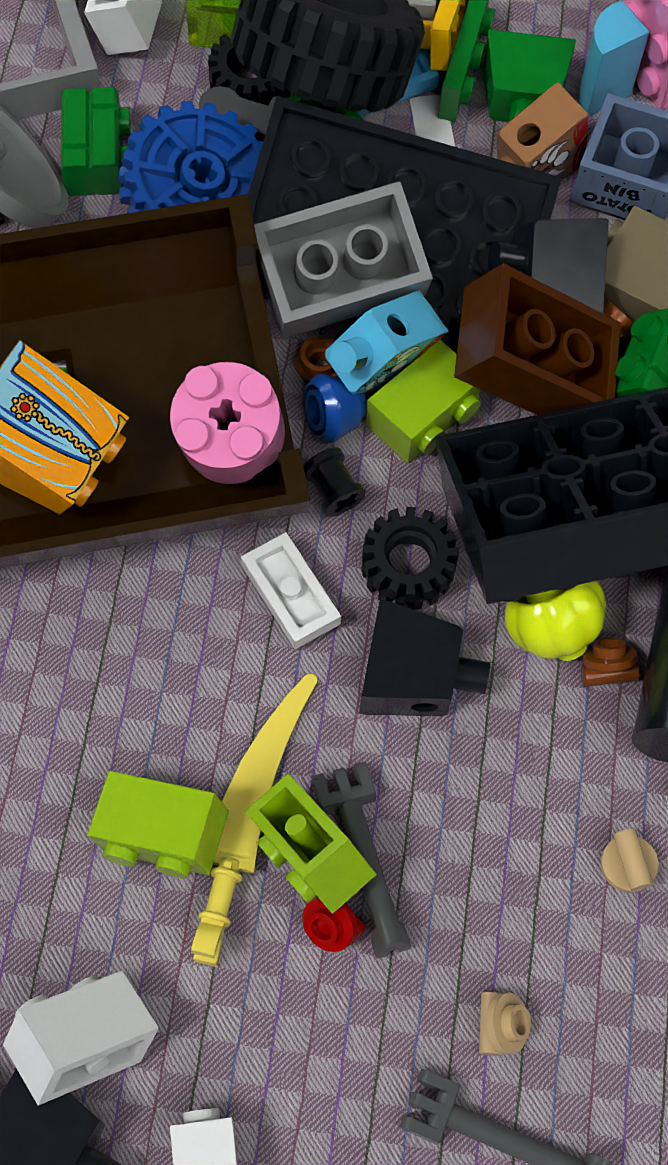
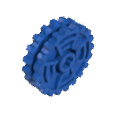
(187, 158)

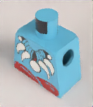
(373, 354)

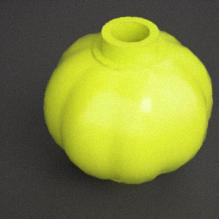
(557, 621)

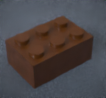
(534, 344)

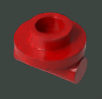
(329, 930)

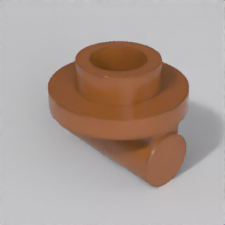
(609, 663)

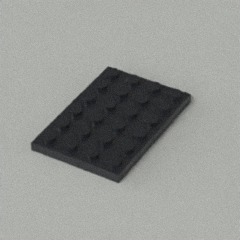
(453, 194)

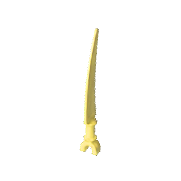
(238, 841)

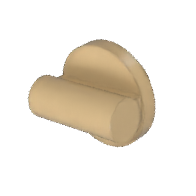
(629, 862)
(503, 1024)

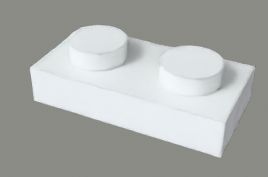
(290, 590)

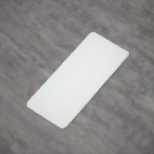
(426, 120)

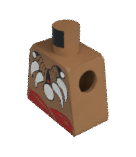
(546, 134)

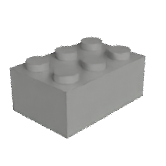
(340, 259)

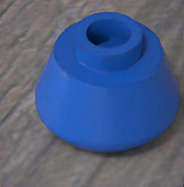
(332, 408)

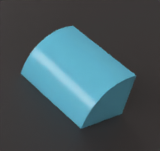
(612, 57)

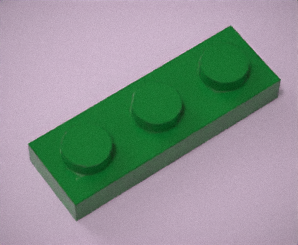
(466, 56)

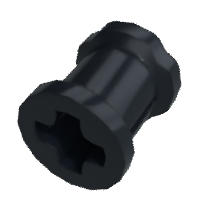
(333, 482)

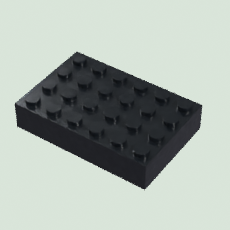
(561, 495)

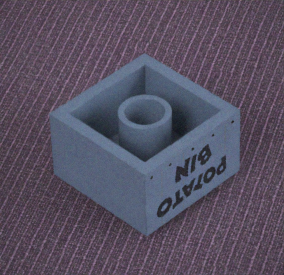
(625, 160)

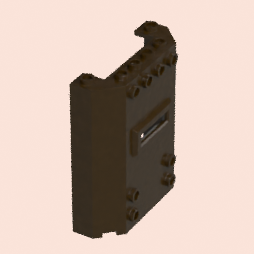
(131, 315)

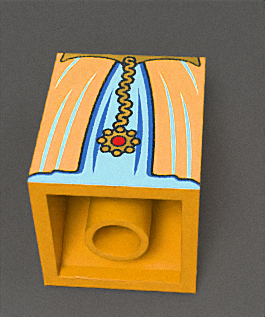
(52, 431)

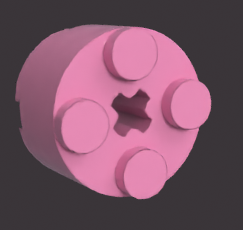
(210, 398)

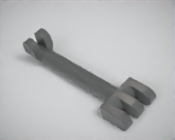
(389, 931)
(447, 1114)

